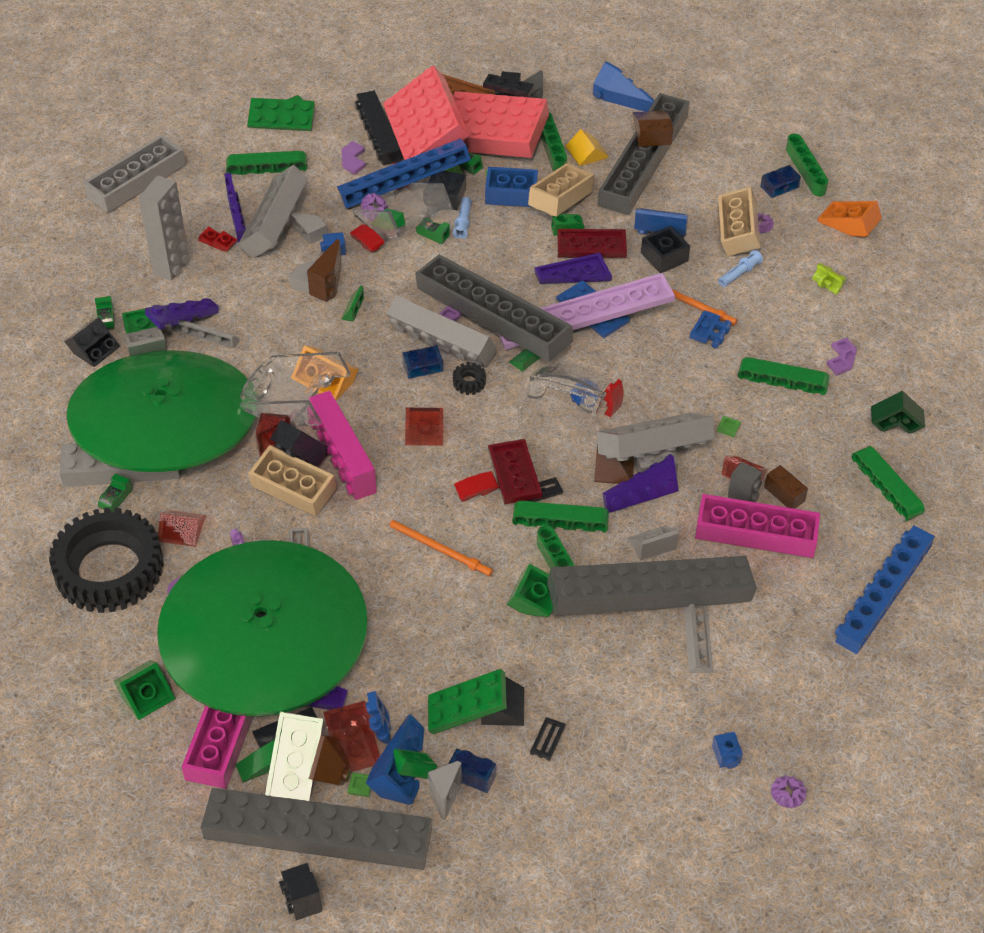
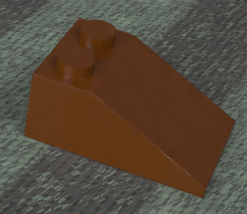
(653, 128)
(325, 273)

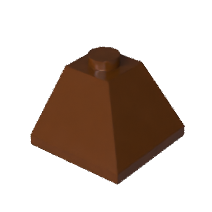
(613, 471)
(330, 762)

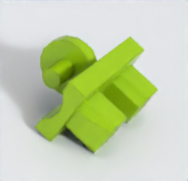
(828, 278)

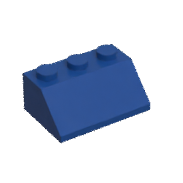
(655, 220)

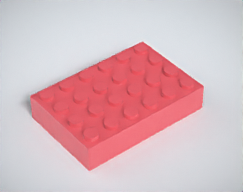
(425, 114)
(502, 123)

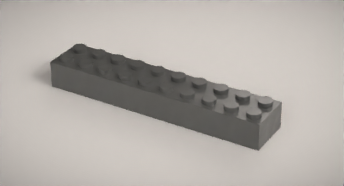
(638, 162)
(494, 307)
(650, 585)
(317, 828)

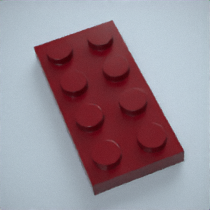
(584, 242)
(514, 471)

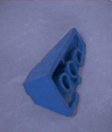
(617, 89)
(384, 776)

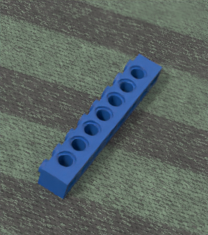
(404, 172)
(884, 589)

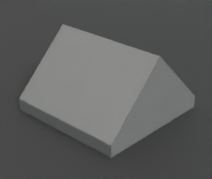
(145, 341)
(654, 542)
(444, 786)

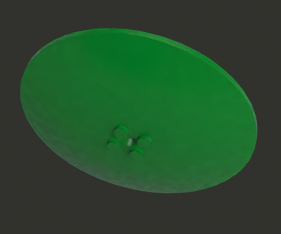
(131, 426)
(269, 662)

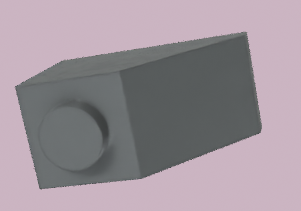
(537, 80)

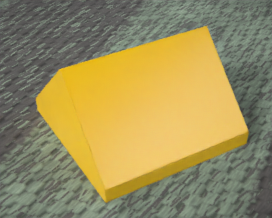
(585, 148)

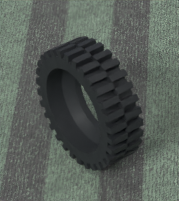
(98, 531)

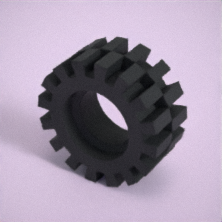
(469, 386)

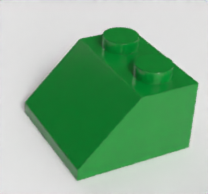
(531, 593)
(144, 689)

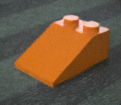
(852, 217)

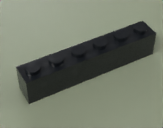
(378, 128)

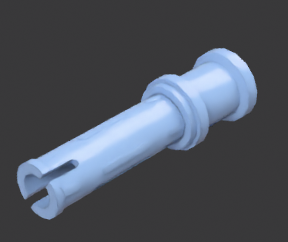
(462, 222)
(745, 265)

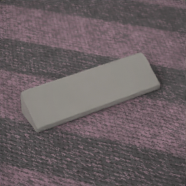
(205, 333)
(693, 638)

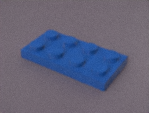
(603, 328)

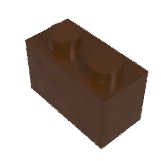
(785, 487)

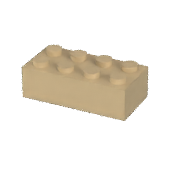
(561, 189)
(739, 221)
(292, 480)

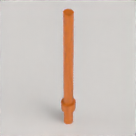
(723, 316)
(472, 563)

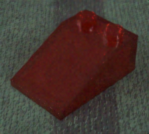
(353, 732)

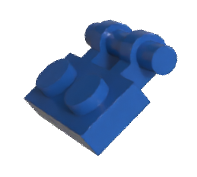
(705, 329)
(380, 718)

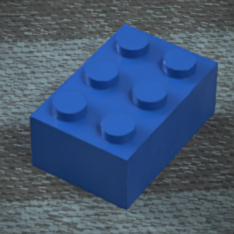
(509, 186)

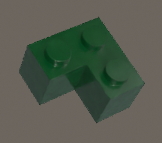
(896, 411)

